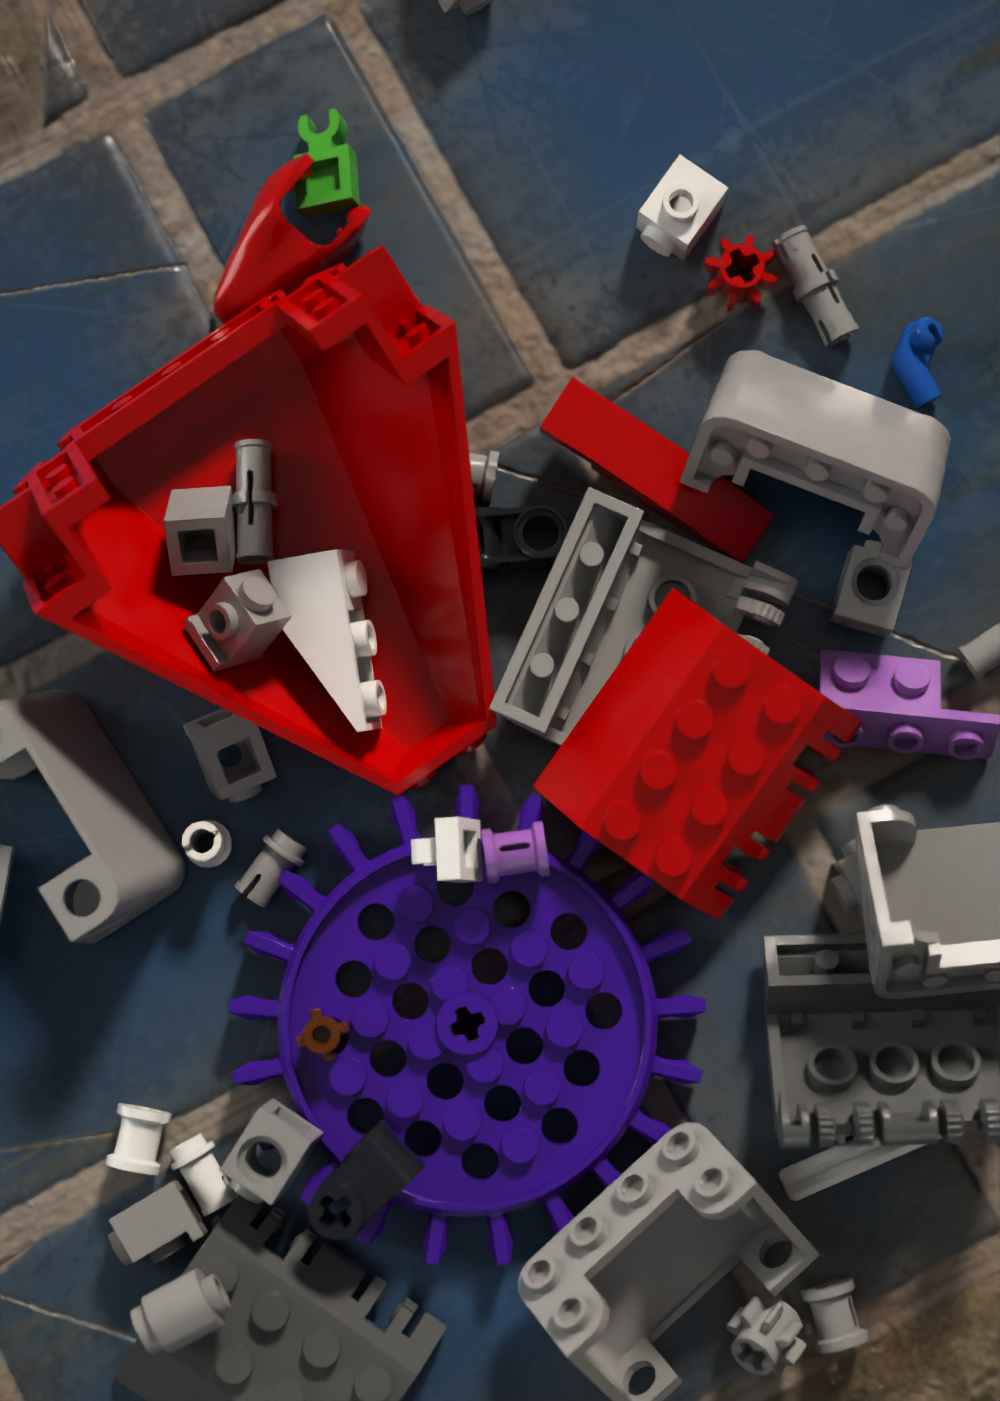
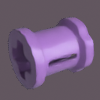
(515, 852)

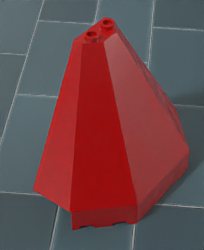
(364, 459)

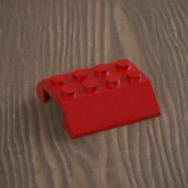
(693, 754)

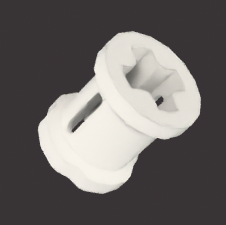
(138, 1139)

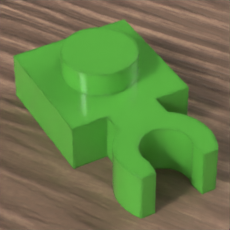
(334, 169)

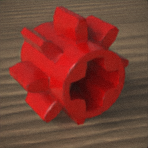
(744, 257)

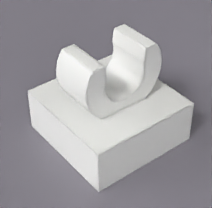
(453, 850)

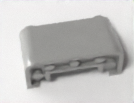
(825, 442)
(929, 904)

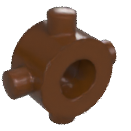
(322, 1034)

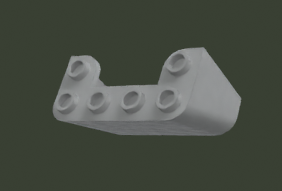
(131, 851)
(651, 1254)

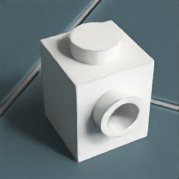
(680, 209)

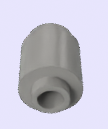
(180, 1312)

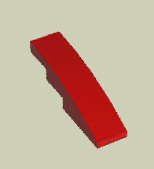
(651, 470)

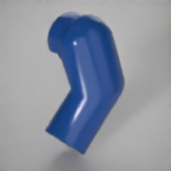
(913, 357)

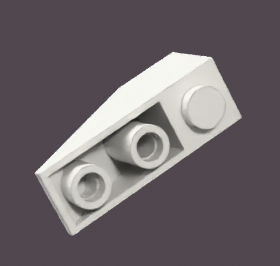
(331, 629)

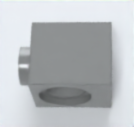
(858, 612)
(289, 1134)

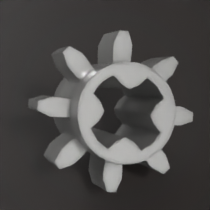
(766, 1336)

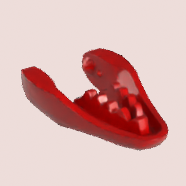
(275, 253)

